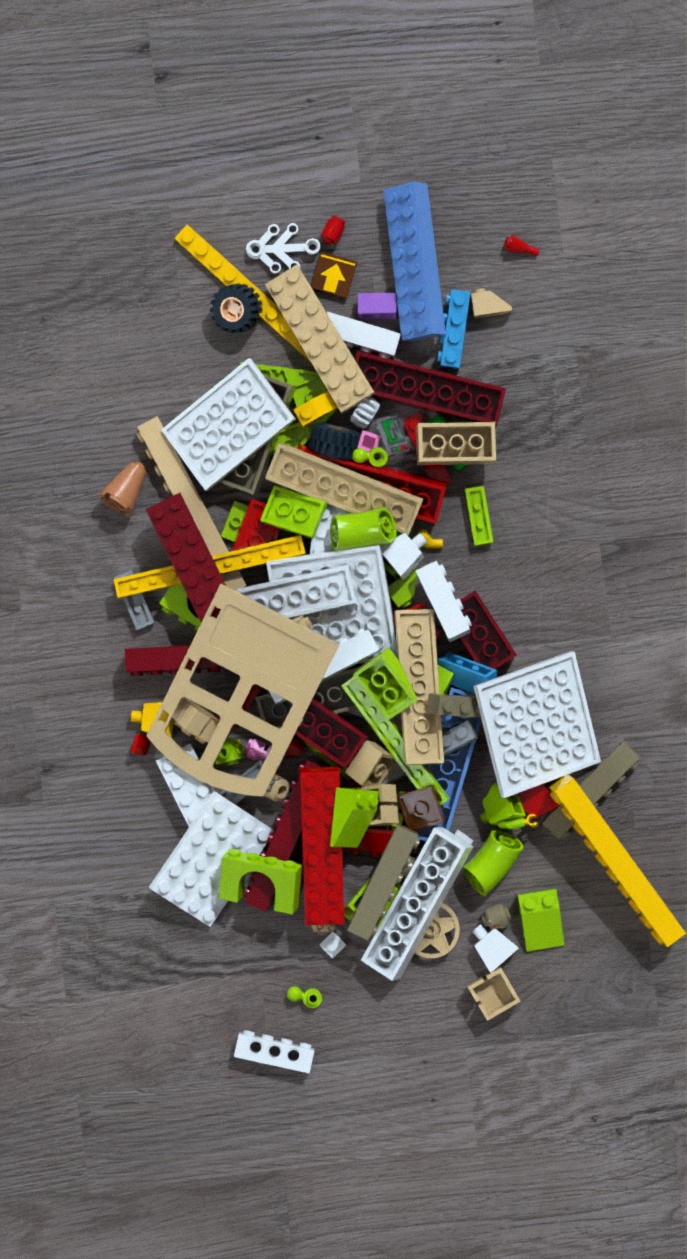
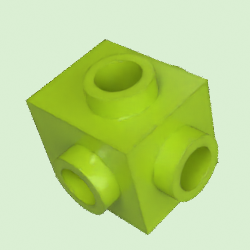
(230, 752)

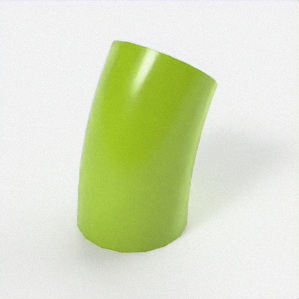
(362, 529)
(492, 861)

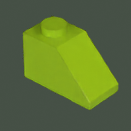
(403, 590)

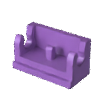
(376, 306)

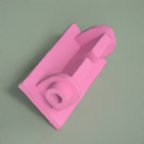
(255, 750)

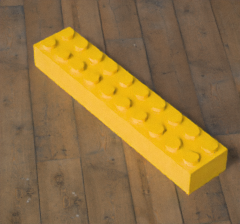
(617, 860)

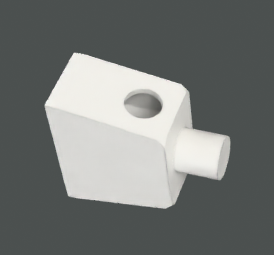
(404, 553)
(493, 947)

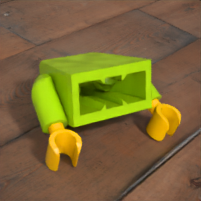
(504, 812)

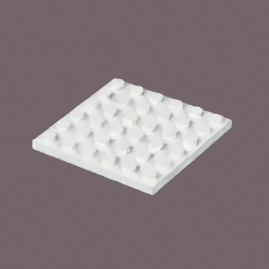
(370, 583)
(537, 724)

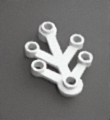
(279, 247)

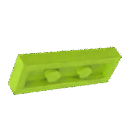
(479, 515)

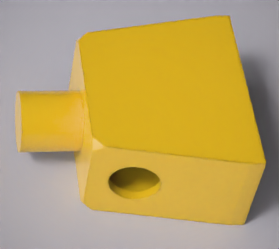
(148, 715)

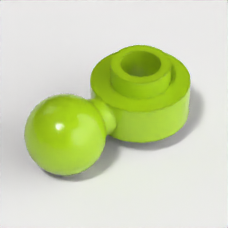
(360, 456)
(295, 994)

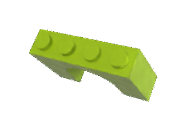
(176, 602)
(284, 875)

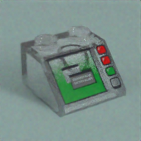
(392, 435)

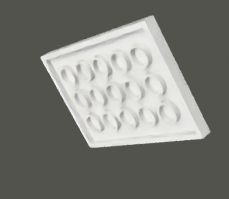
(228, 424)
(194, 867)

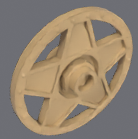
(436, 934)

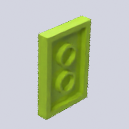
(293, 512)

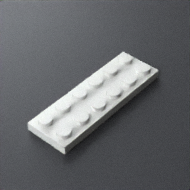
(305, 592)

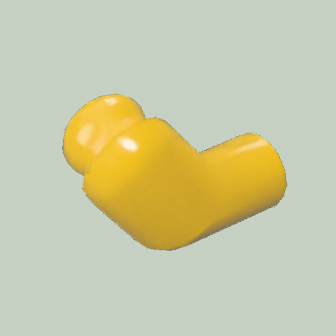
(431, 543)

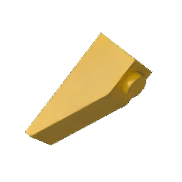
(315, 409)

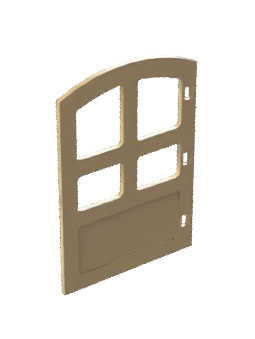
(262, 651)

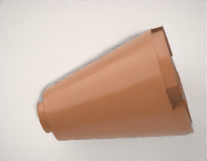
(124, 489)

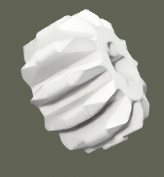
(365, 412)

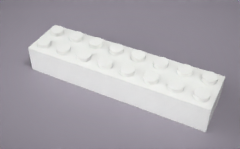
(417, 903)

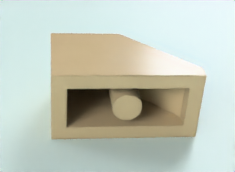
(488, 304)

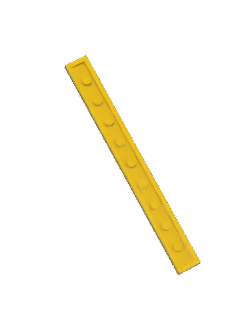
(230, 275)
(225, 563)

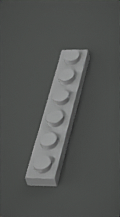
(452, 740)

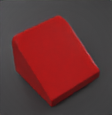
(140, 744)

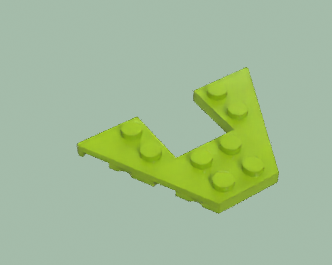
(308, 386)

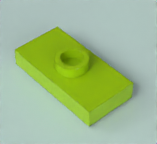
(234, 521)

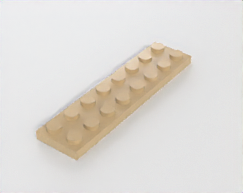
(319, 338)
(341, 486)
(419, 660)

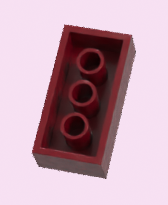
(486, 641)
(330, 733)

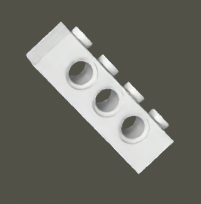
(282, 1060)

